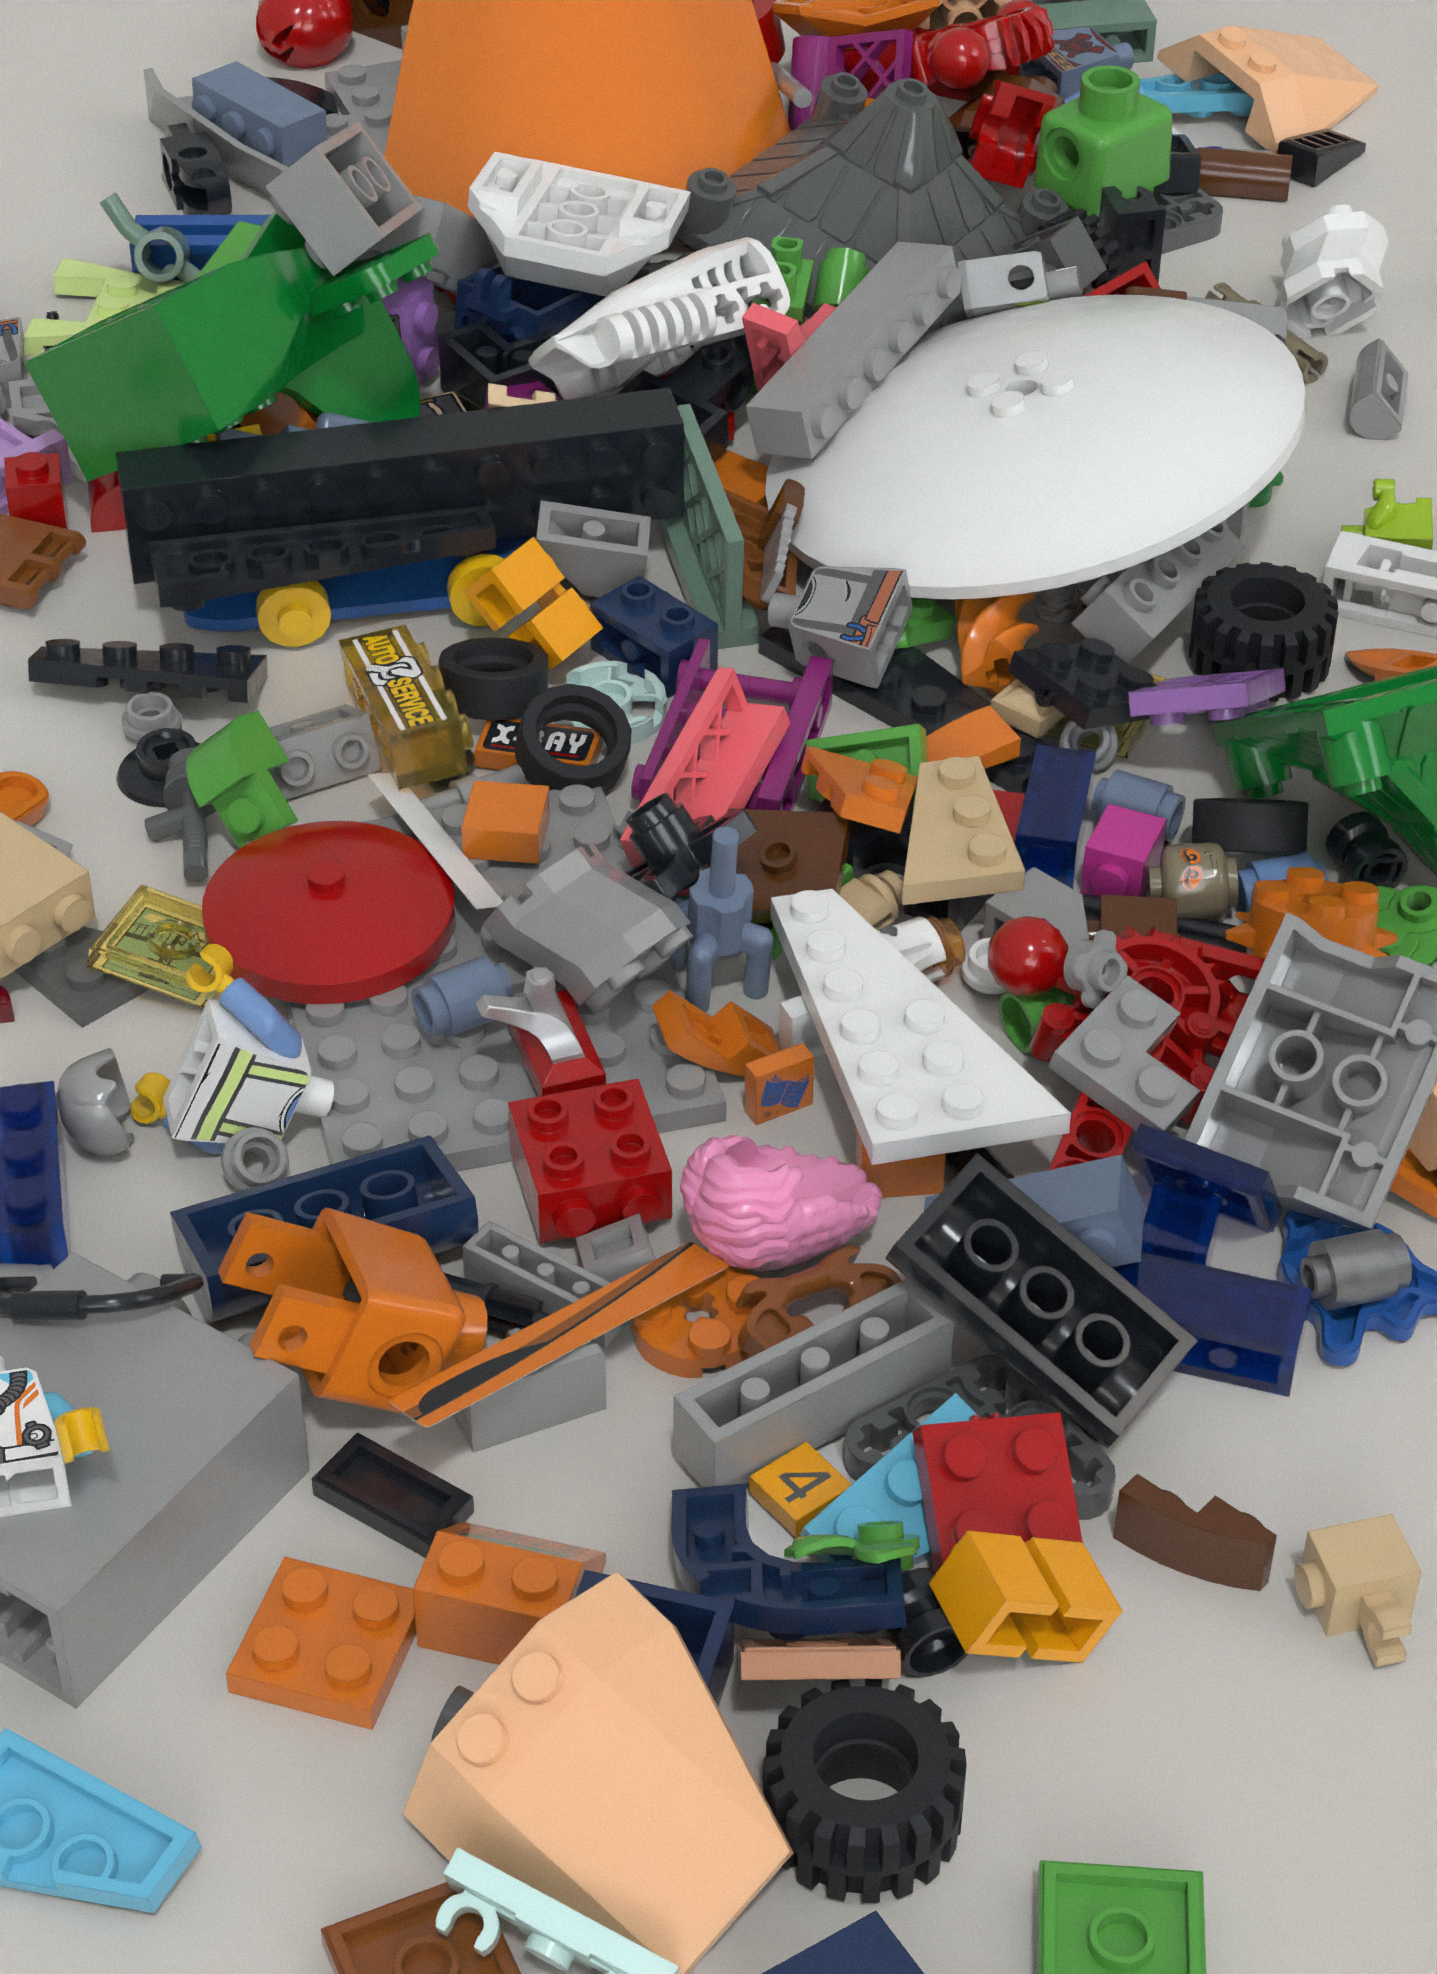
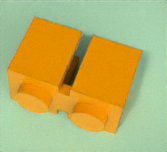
(520, 581)
(1024, 1597)

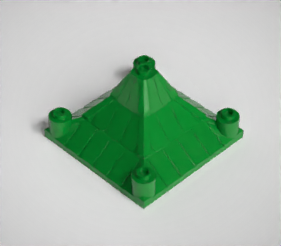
(1360, 741)

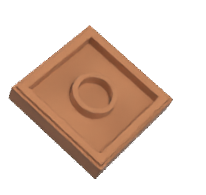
(818, 1659)

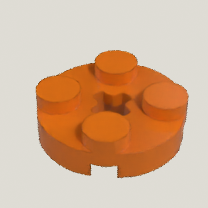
(686, 1347)

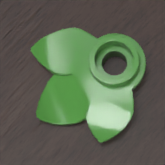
(1414, 928)
(875, 1544)

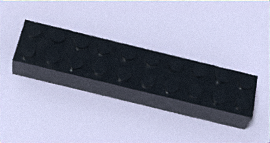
(580, 452)

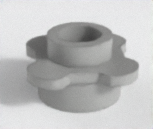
(1094, 967)

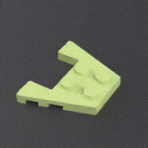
(114, 293)

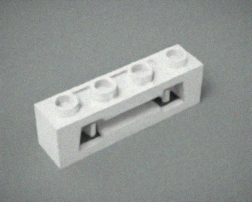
(1384, 569)

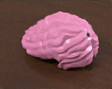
(772, 1204)

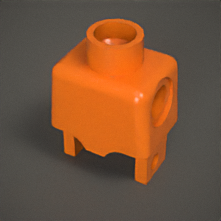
(350, 1350)

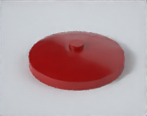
(330, 911)

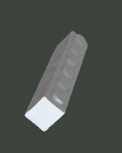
(853, 350)

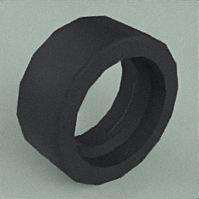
(493, 676)
(579, 705)
(1251, 824)

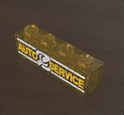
(407, 705)

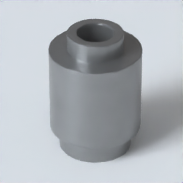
(1356, 1268)

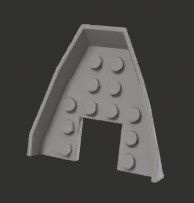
(359, 93)

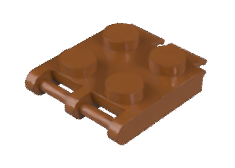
(31, 557)

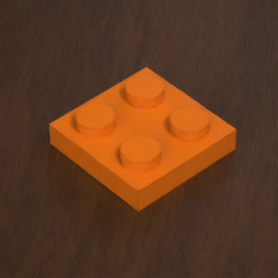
(325, 1643)

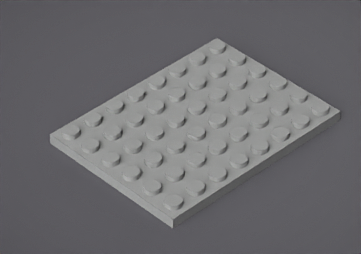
(407, 1085)

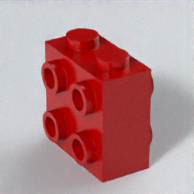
(589, 1159)

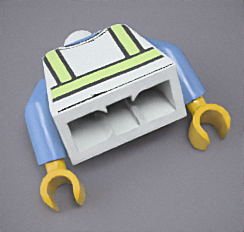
(237, 1069)

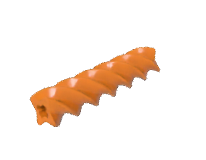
(988, 636)

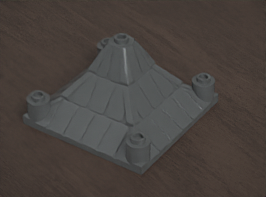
(864, 186)

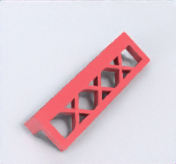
(730, 758)

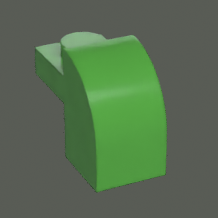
(235, 777)

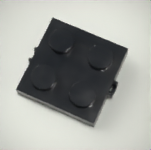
(1081, 681)

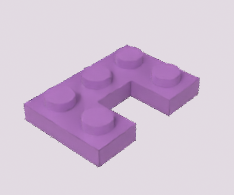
(1220, 695)

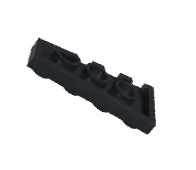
(147, 670)

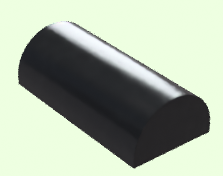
(1041, 1300)

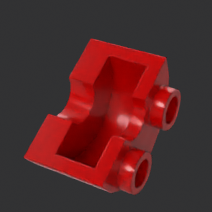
(1007, 132)

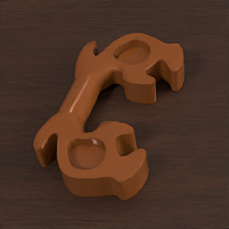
(772, 1296)

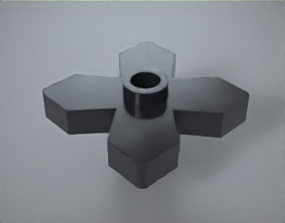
(676, 844)

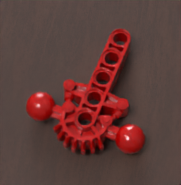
(966, 51)
(1029, 961)

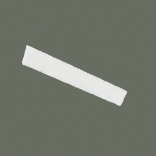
(437, 842)

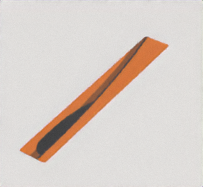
(556, 1335)

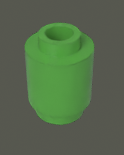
(838, 276)

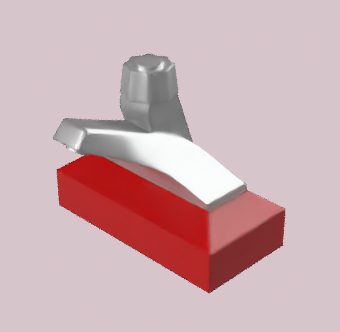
(548, 1035)

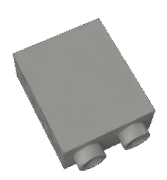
(193, 1464)

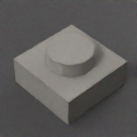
(616, 1248)

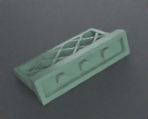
(709, 545)

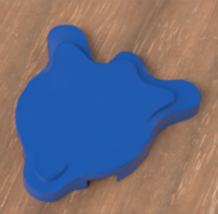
(1343, 1328)

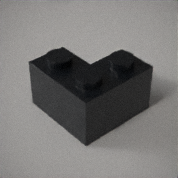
(480, 356)

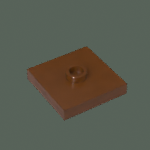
(792, 855)

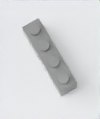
(530, 1270)

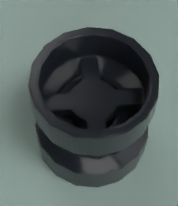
(1373, 854)
(928, 1642)

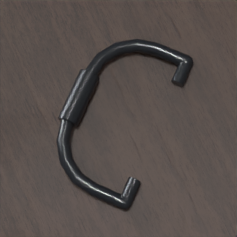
(77, 1304)

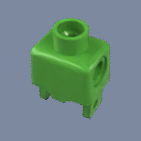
(1104, 140)

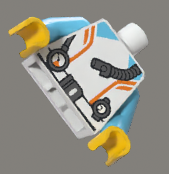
(37, 1439)

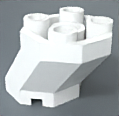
(1332, 271)

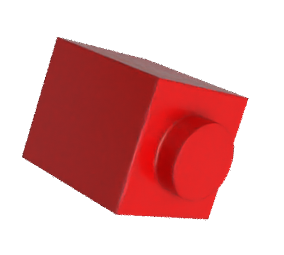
(36, 488)

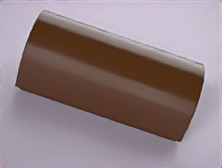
(1245, 174)

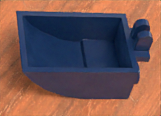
(517, 306)

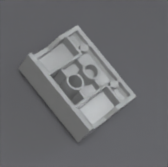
(1325, 1074)

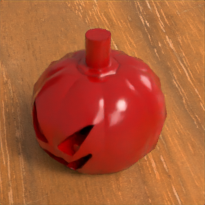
(313, 28)

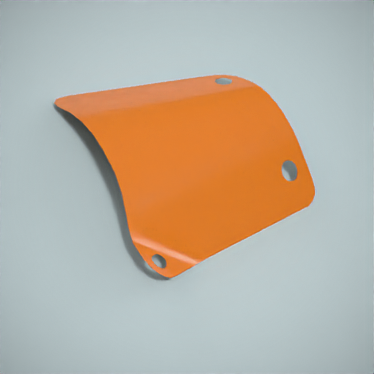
(581, 86)

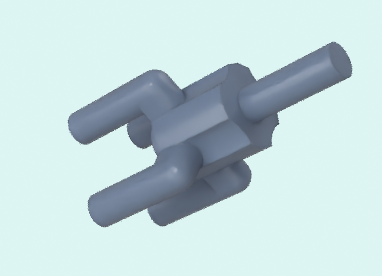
(722, 925)

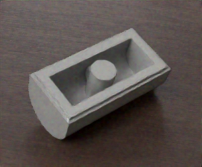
(1378, 392)

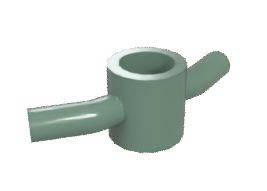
(142, 238)

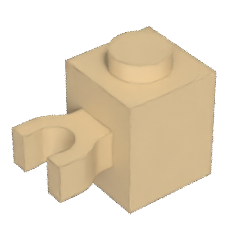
(1363, 1580)

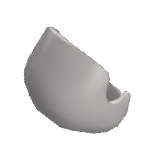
(94, 1102)

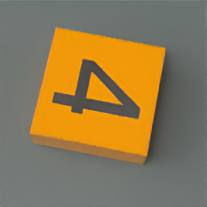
(797, 1487)

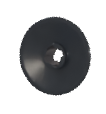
(145, 768)

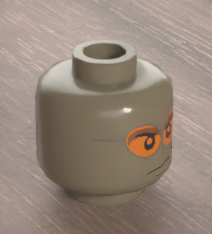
(1198, 878)

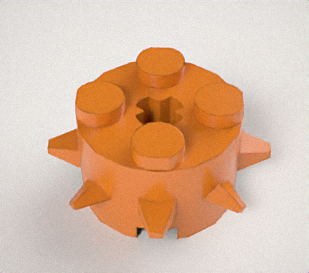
(1335, 910)

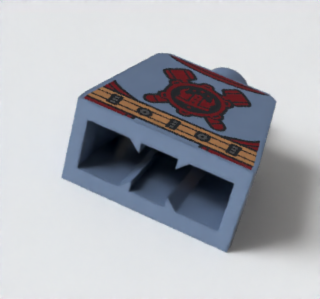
(1074, 54)

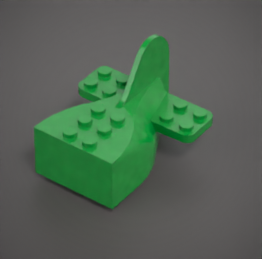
(229, 344)

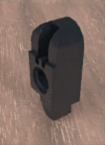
(194, 172)

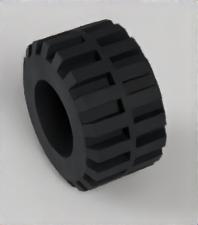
(1264, 621)
(875, 1737)

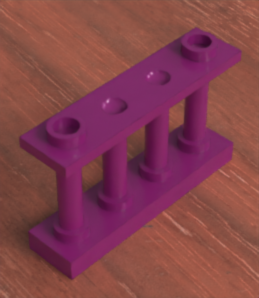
(808, 704)

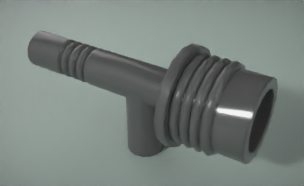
(183, 817)

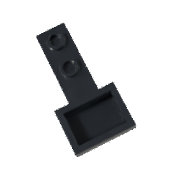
(707, 380)

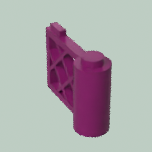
(824, 56)

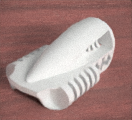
(660, 317)

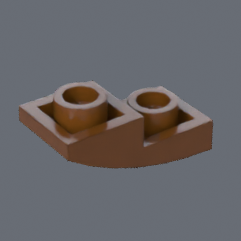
(1210, 1545)

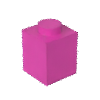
(1121, 852)

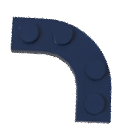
(772, 1593)

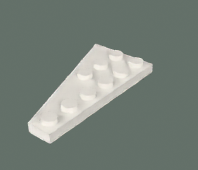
(901, 1050)

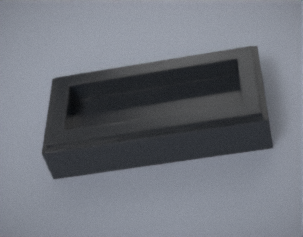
(391, 1494)

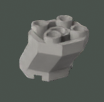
(590, 926)

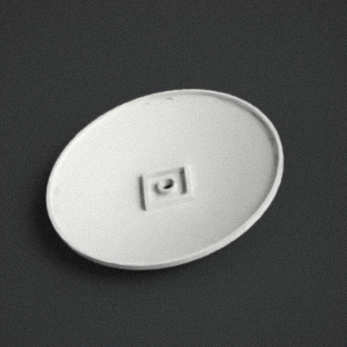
(1050, 445)

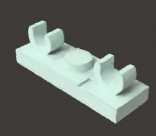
(553, 1929)

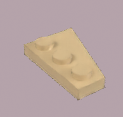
(958, 836)

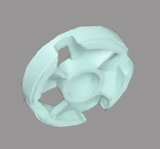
(624, 689)

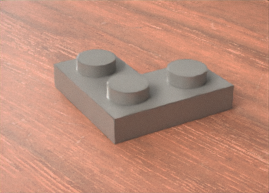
(1113, 1061)

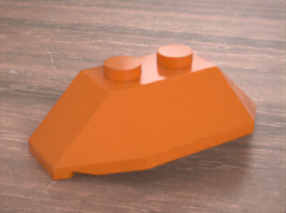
(851, 17)

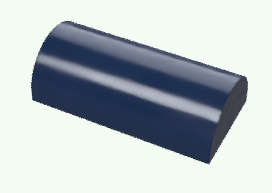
(396, 1186)

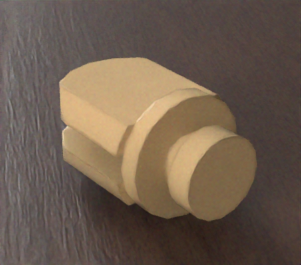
(875, 897)

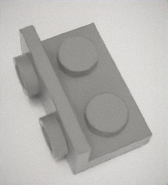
(325, 750)

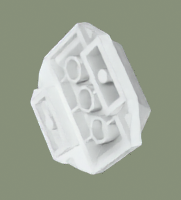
(573, 222)

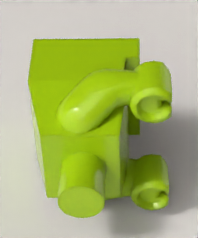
(1395, 521)

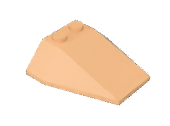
(1293, 78)
(605, 1779)

